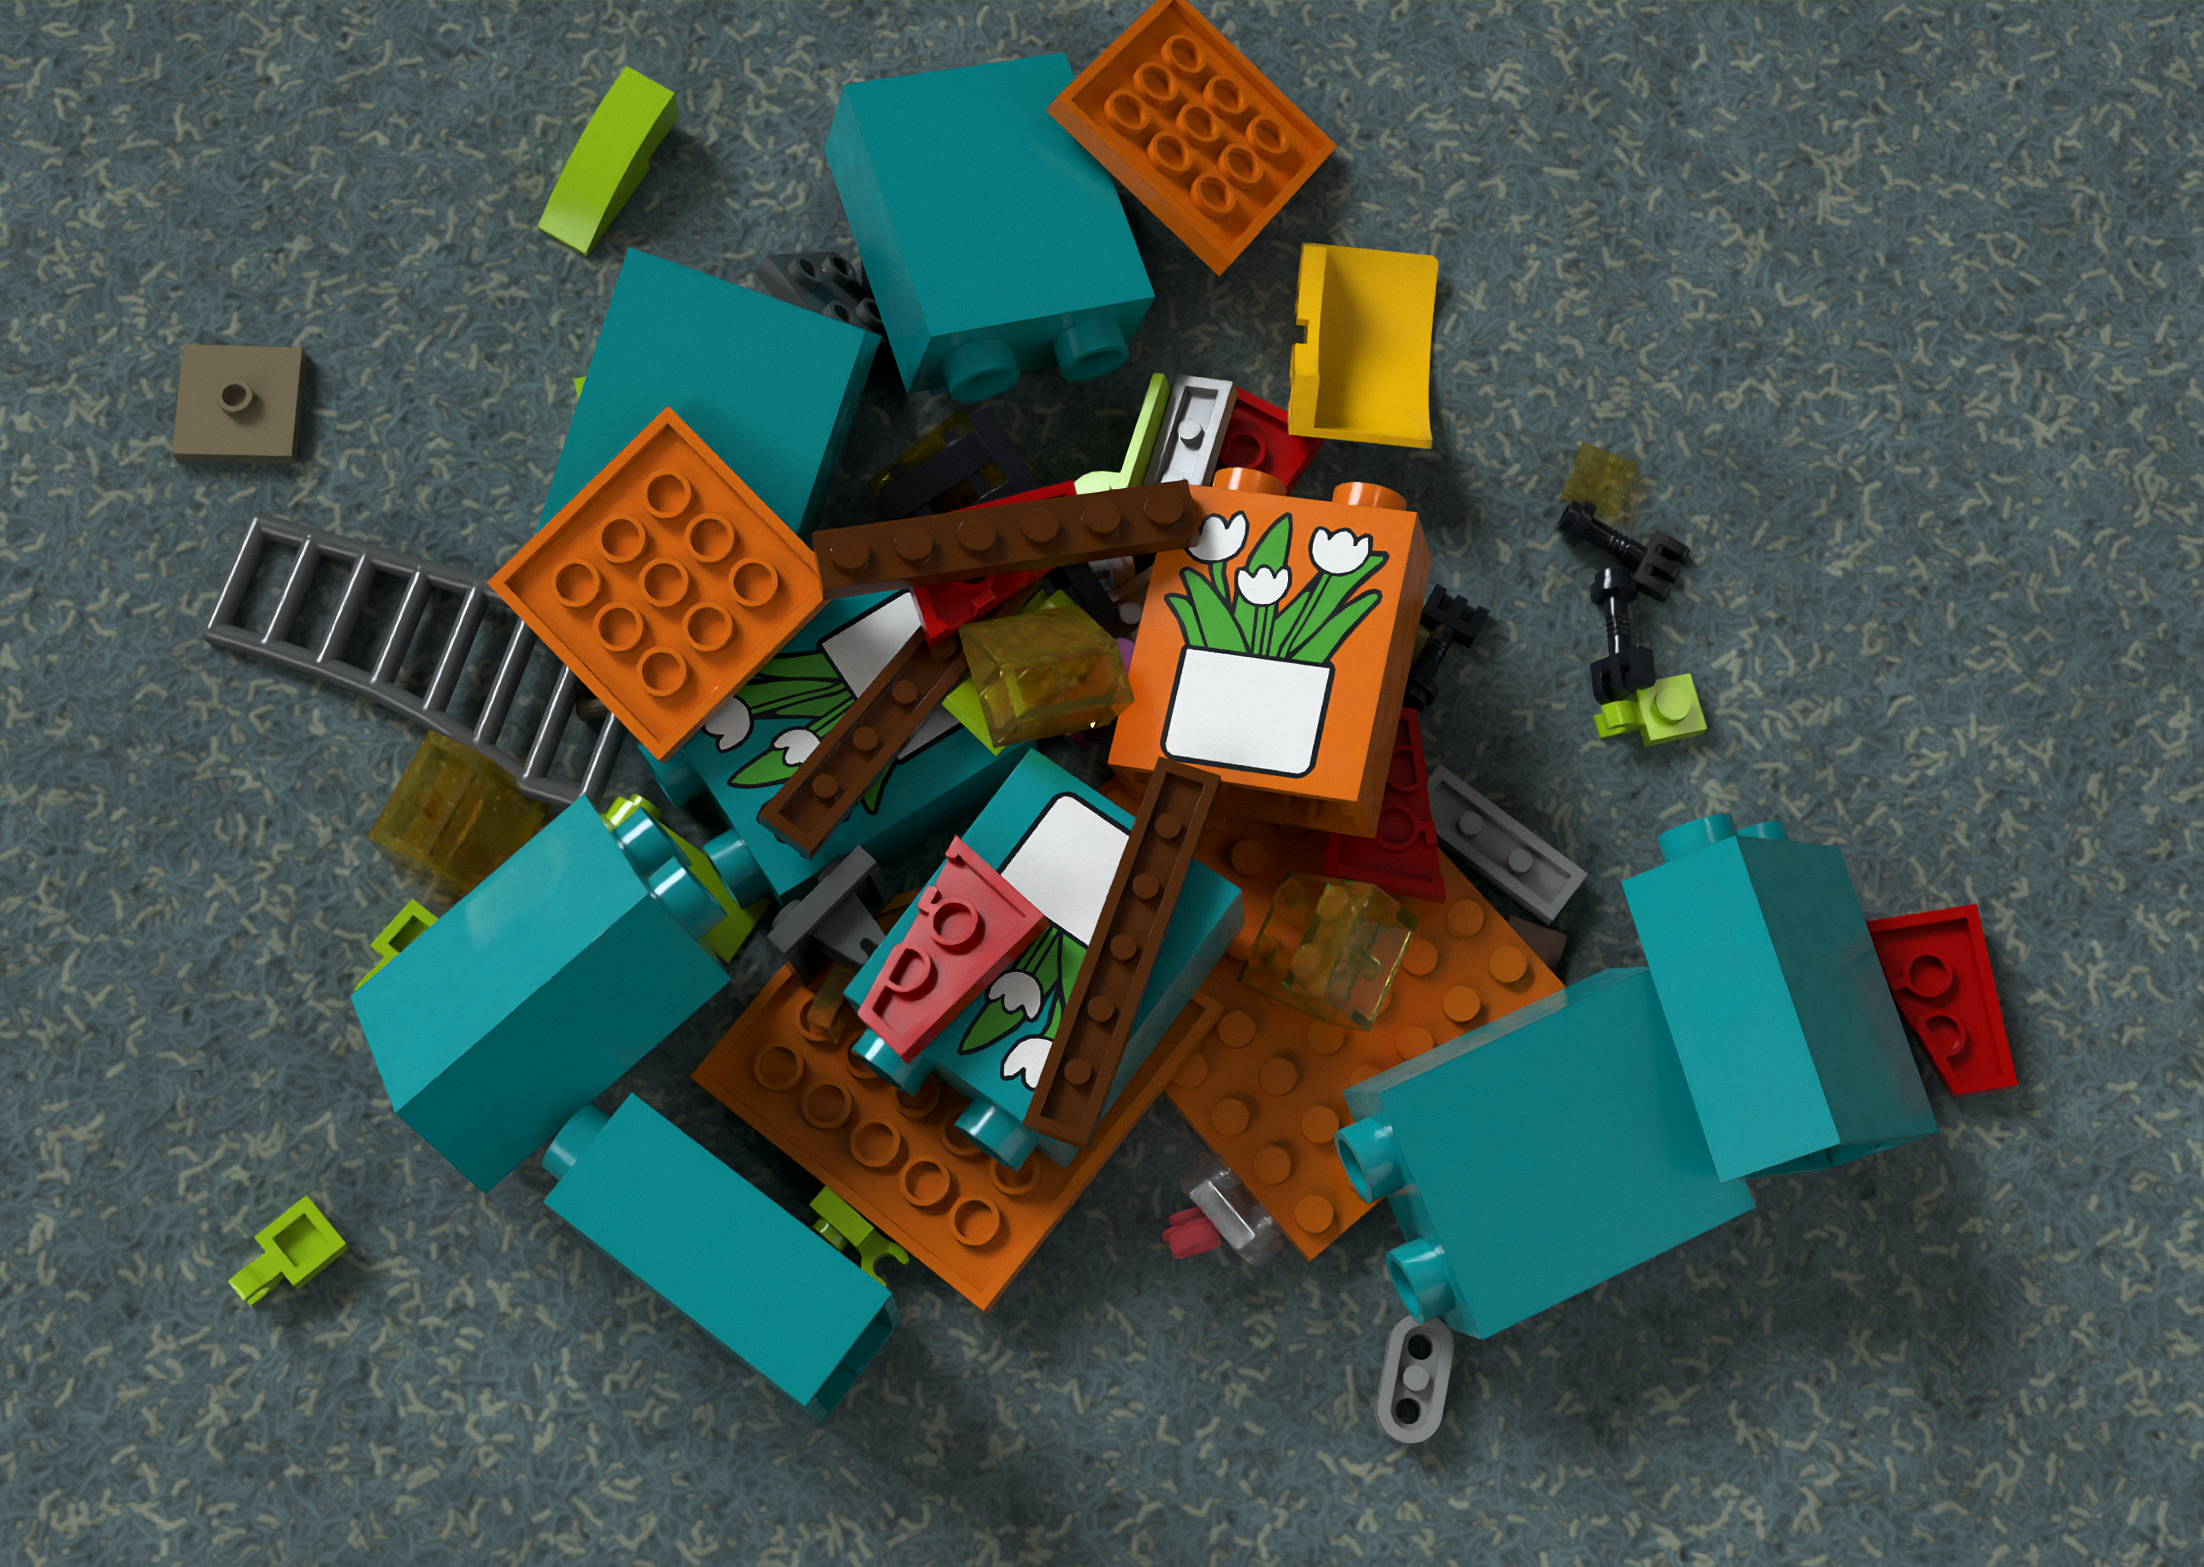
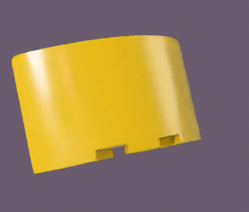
(1363, 345)

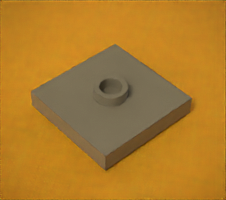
(239, 404)

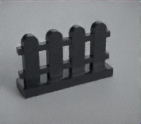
(965, 460)

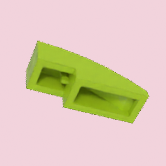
(609, 160)

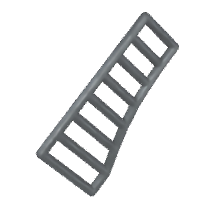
(379, 684)

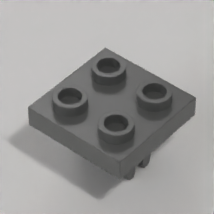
(825, 286)
(834, 918)

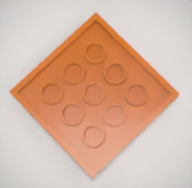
(1192, 130)
(664, 584)

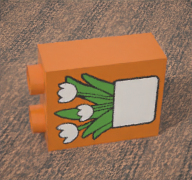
(1279, 651)

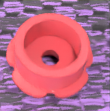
(1190, 1229)

